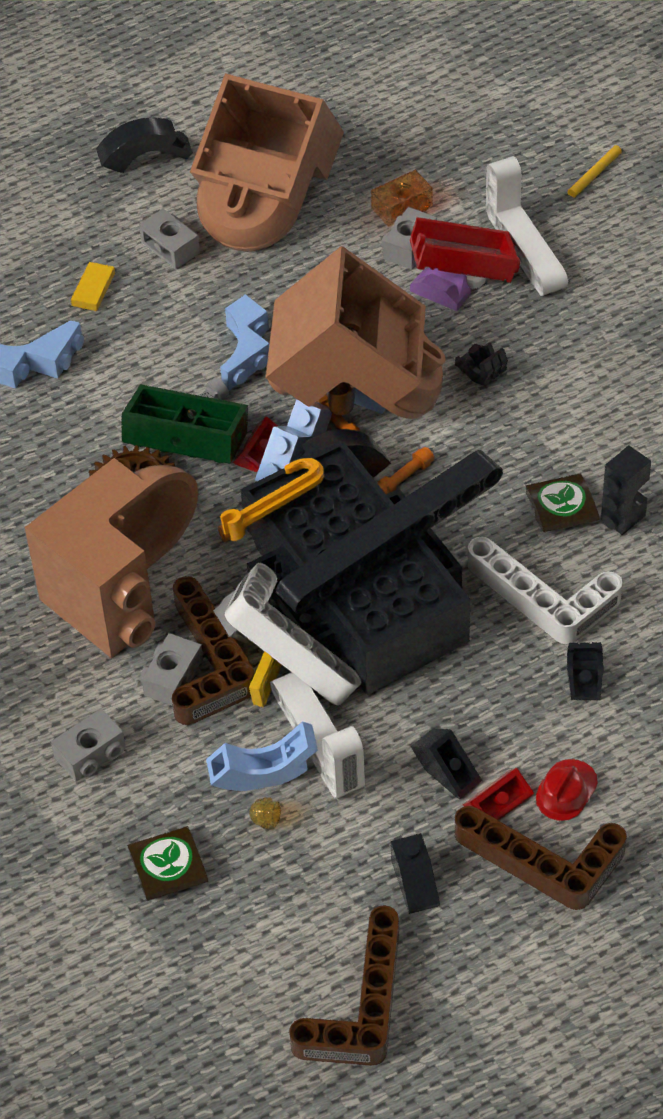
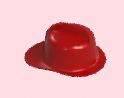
(566, 789)

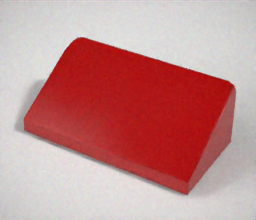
(254, 448)
(502, 794)

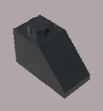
(446, 761)
(414, 873)

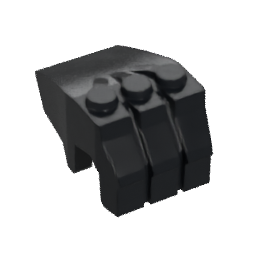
(482, 363)
(585, 670)

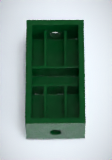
(162, 422)

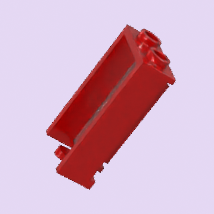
(464, 249)

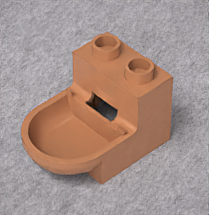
(260, 161)
(383, 359)
(100, 541)

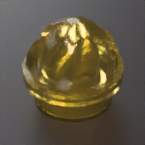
(265, 812)

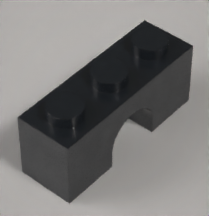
(621, 500)

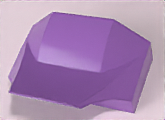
(442, 287)

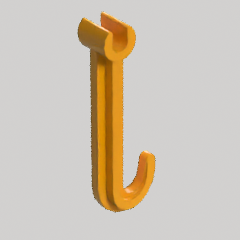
(236, 521)

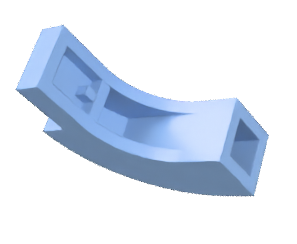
(263, 767)

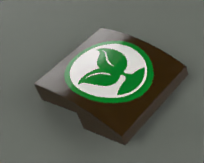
(562, 502)
(167, 863)

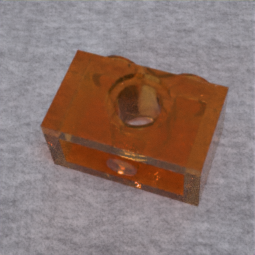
(399, 194)

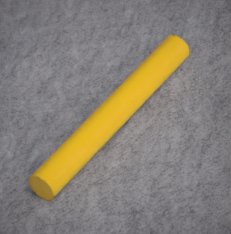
(594, 171)

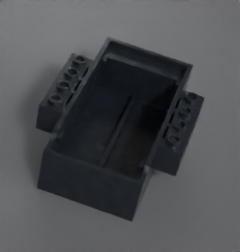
(389, 616)

